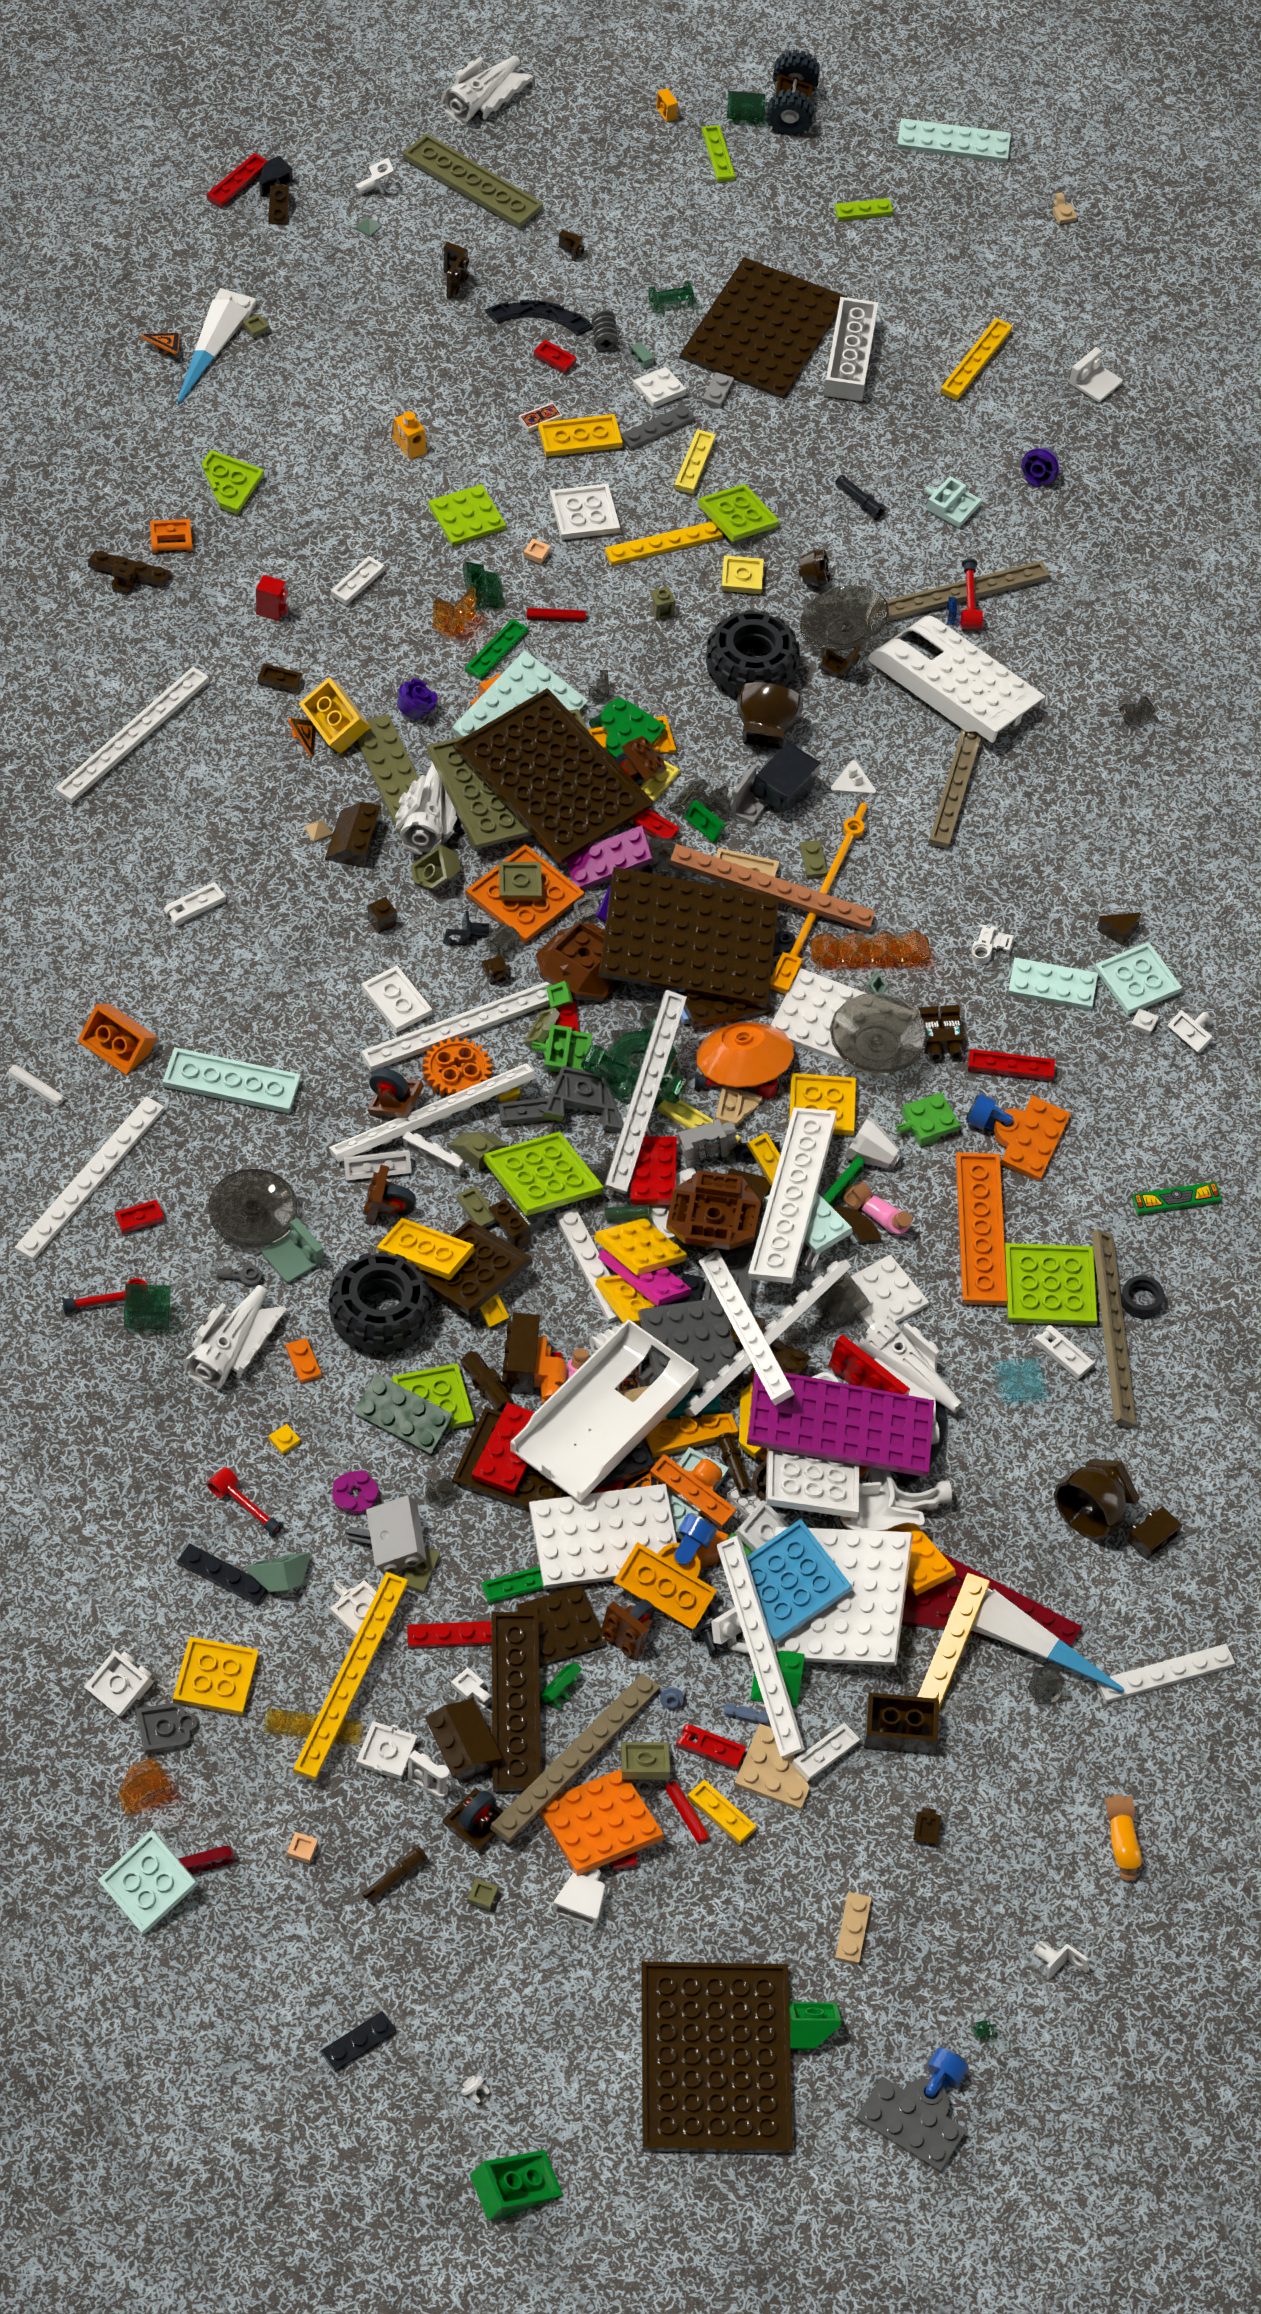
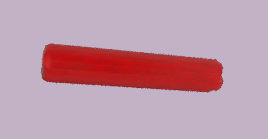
(556, 614)
(687, 1812)

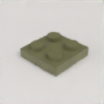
(520, 881)
(645, 1760)

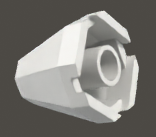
(873, 1146)

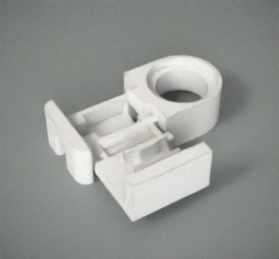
(987, 941)

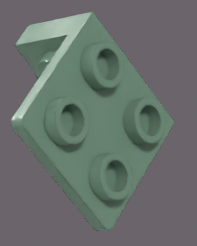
(294, 1253)

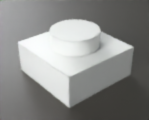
(1144, 1022)

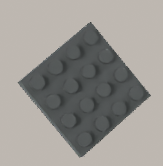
(695, 1332)

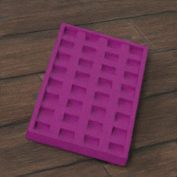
(844, 1424)

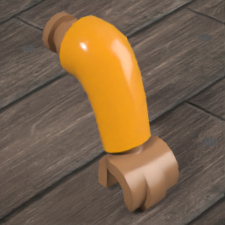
(1124, 1842)

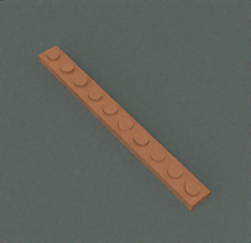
(771, 886)

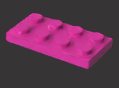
(658, 1285)

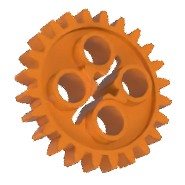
(448, 1063)

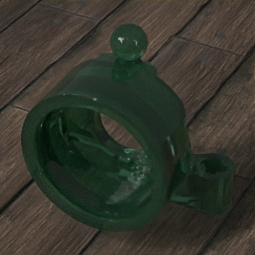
(623, 1077)

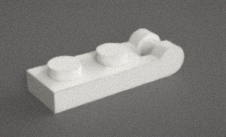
(195, 903)
(1063, 1352)

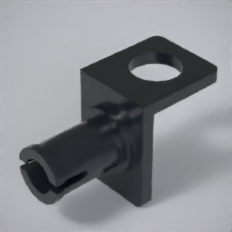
(468, 928)
(705, 1632)

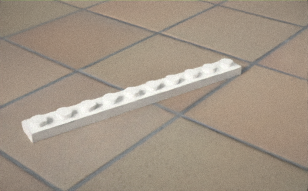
(131, 735)
(456, 1026)
(645, 1092)
(438, 1110)
(89, 1179)
(746, 1327)
(773, 1330)
(760, 1647)

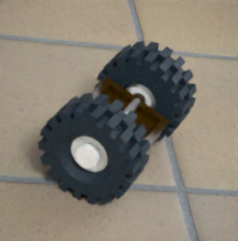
(794, 81)

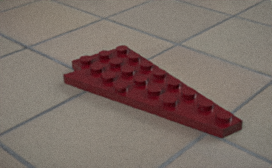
(934, 1605)

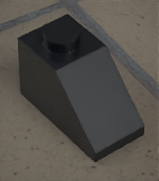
(274, 172)

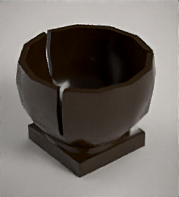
(768, 713)
(1103, 1489)

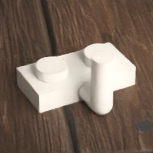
(1191, 1030)
(726, 1628)

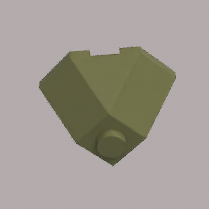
(436, 867)
(473, 1146)

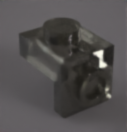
(1139, 712)

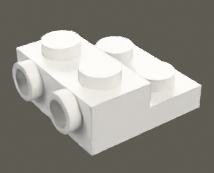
(119, 1682)

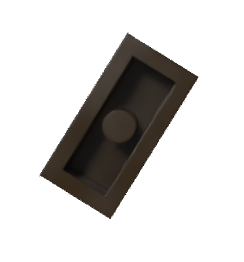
(1154, 1533)

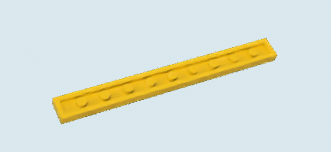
(350, 1676)

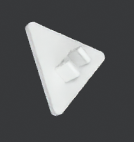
(853, 780)

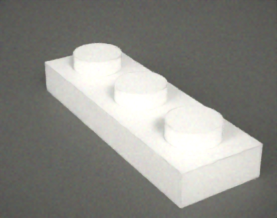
(357, 580)
(433, 1152)
(365, 1165)
(825, 1752)

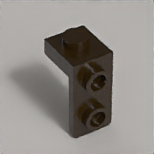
(278, 204)
(837, 665)
(512, 1222)

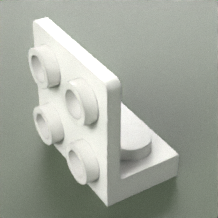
(1092, 377)

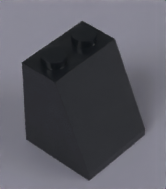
(786, 778)

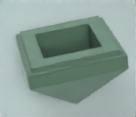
(368, 226)
(876, 983)

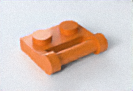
(171, 530)

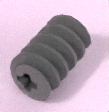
(604, 330)

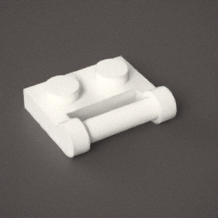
(422, 1770)

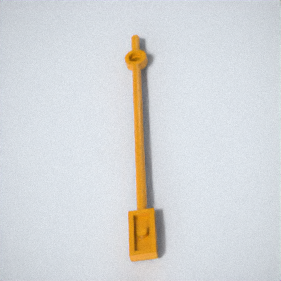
(790, 963)

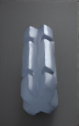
(746, 1714)

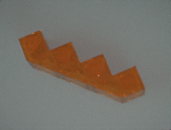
(881, 949)

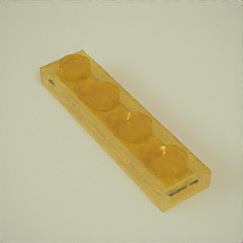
(300, 1725)

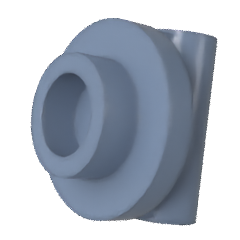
(671, 1698)

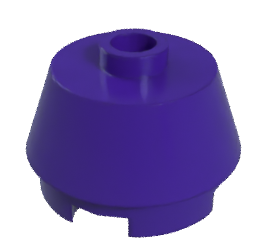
(1040, 466)
(416, 699)

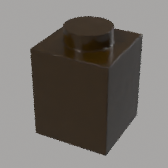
(382, 915)

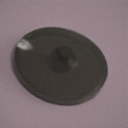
(252, 1208)

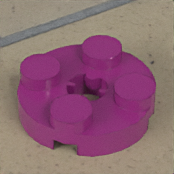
(354, 1480)

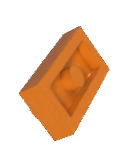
(303, 1360)

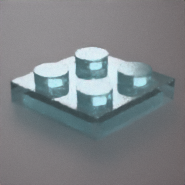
(1020, 1380)

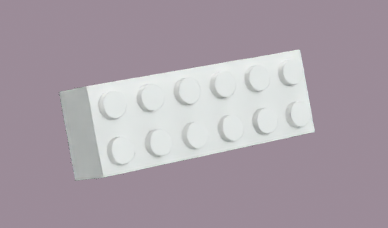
(851, 349)

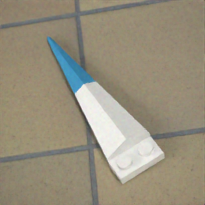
(222, 322)
(1009, 1624)

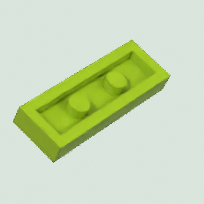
(863, 209)

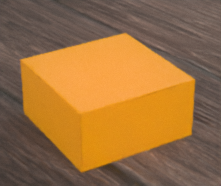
(667, 105)

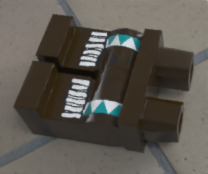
(943, 1031)

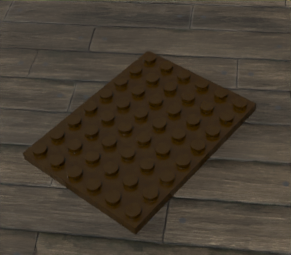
(763, 328)
(553, 775)
(689, 937)
(715, 2057)

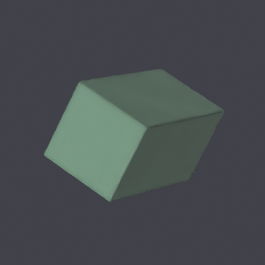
(642, 355)

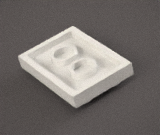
(396, 999)

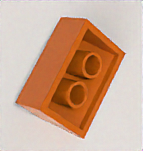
(116, 1038)

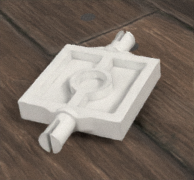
(353, 1606)

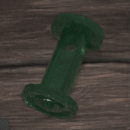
(671, 296)

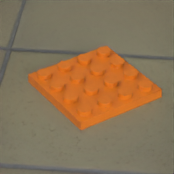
(526, 916)
(600, 1822)

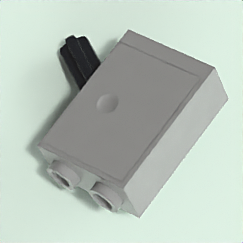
(393, 1534)

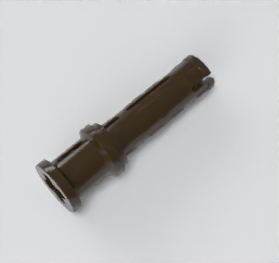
(731, 1456)
(403, 1867)

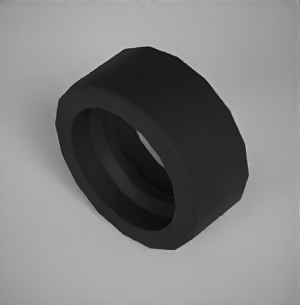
(1137, 1310)

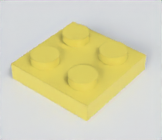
(742, 574)

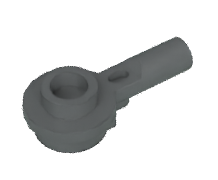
(249, 1275)

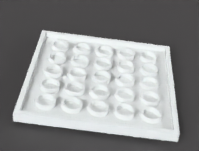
(868, 1619)

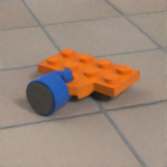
(1026, 1134)

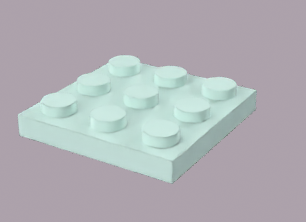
(1138, 978)
(148, 1881)

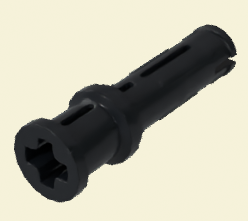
(866, 501)

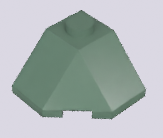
(281, 1573)

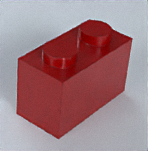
(271, 598)

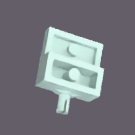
(952, 502)

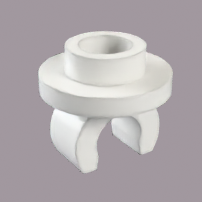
(471, 2086)

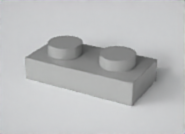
(717, 390)

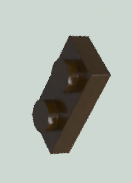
(280, 678)

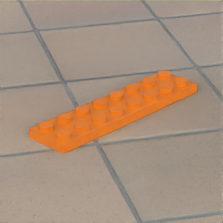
(981, 1229)

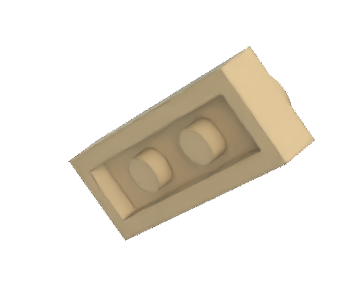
(853, 1928)

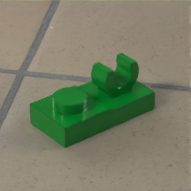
(705, 821)
(553, 1690)

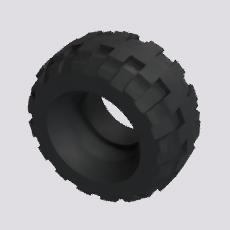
(751, 631)
(374, 1328)

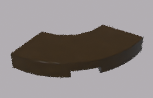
(862, 1226)

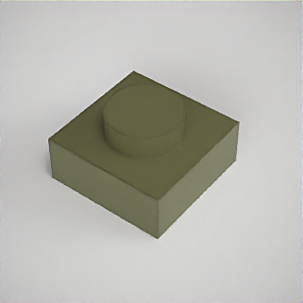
(256, 325)
(482, 1894)

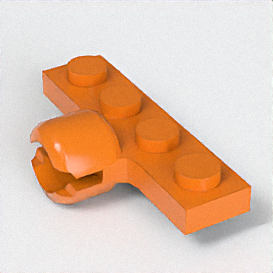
(695, 1487)

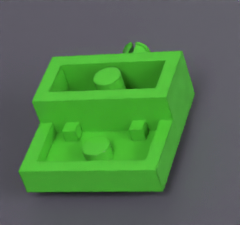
(563, 1048)
(928, 1119)

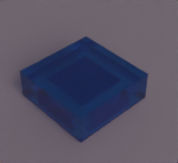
(951, 610)

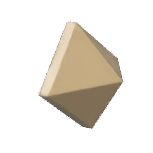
(318, 830)

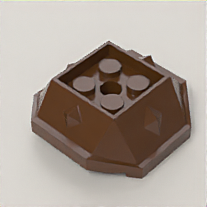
(575, 958)
(714, 1211)

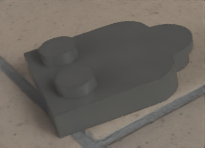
(165, 1727)

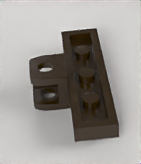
(127, 571)

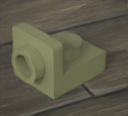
(663, 603)

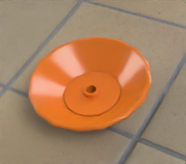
(745, 1054)

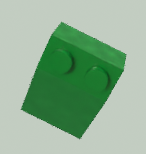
(515, 2184)

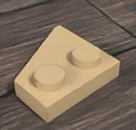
(735, 1105)

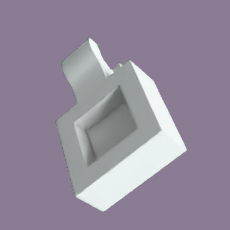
(470, 1686)

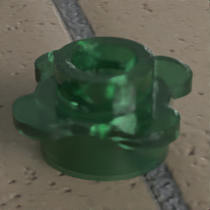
(984, 2029)

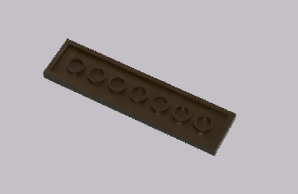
(515, 1699)

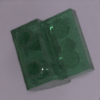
(745, 106)
(486, 584)
(147, 1306)

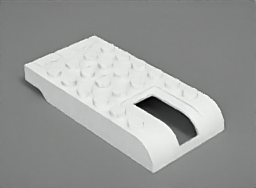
(960, 681)
(591, 1425)

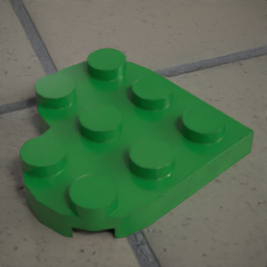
(627, 722)

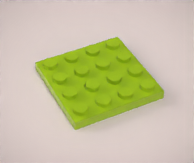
(543, 1173)
(1050, 1284)

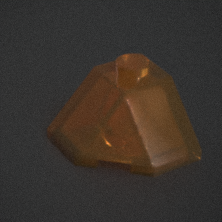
(143, 1786)

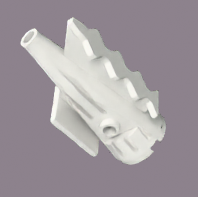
(483, 89)
(425, 814)
(231, 1339)
(910, 1360)

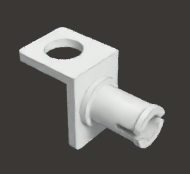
(373, 181)
(1058, 1959)

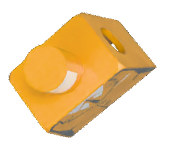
(407, 430)

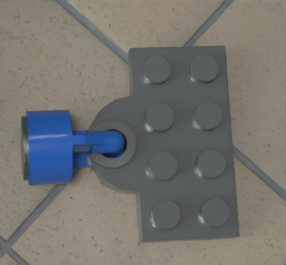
(917, 2114)

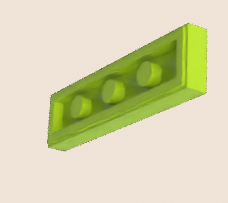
(718, 153)

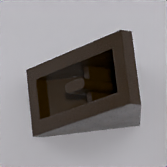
(1119, 926)

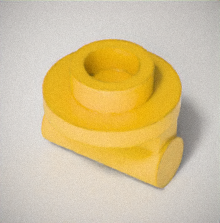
(510, 1096)

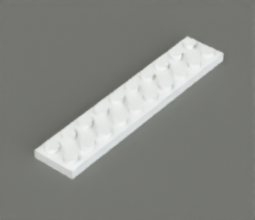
(792, 1195)

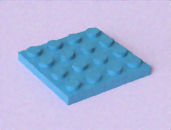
(794, 1579)

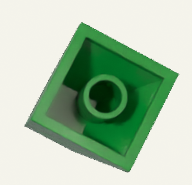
(791, 1668)
(812, 2023)

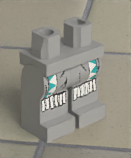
(706, 1142)

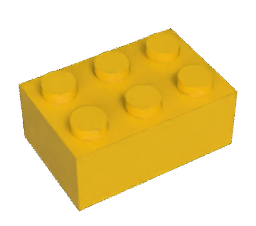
(334, 715)

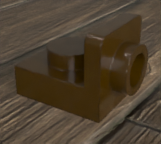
(571, 242)
(496, 970)
(927, 1826)

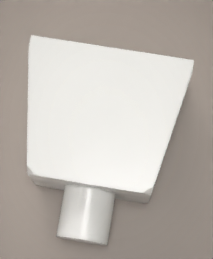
(581, 1898)

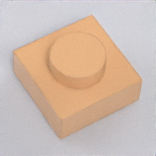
(536, 551)
(302, 1848)

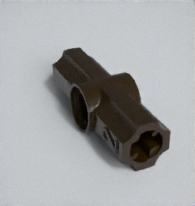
(486, 1380)

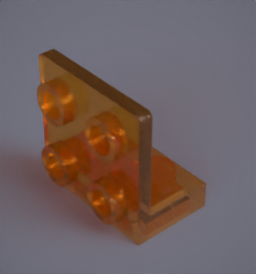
(452, 619)

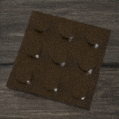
(564, 1625)

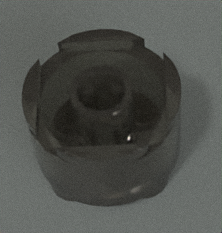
(662, 852)

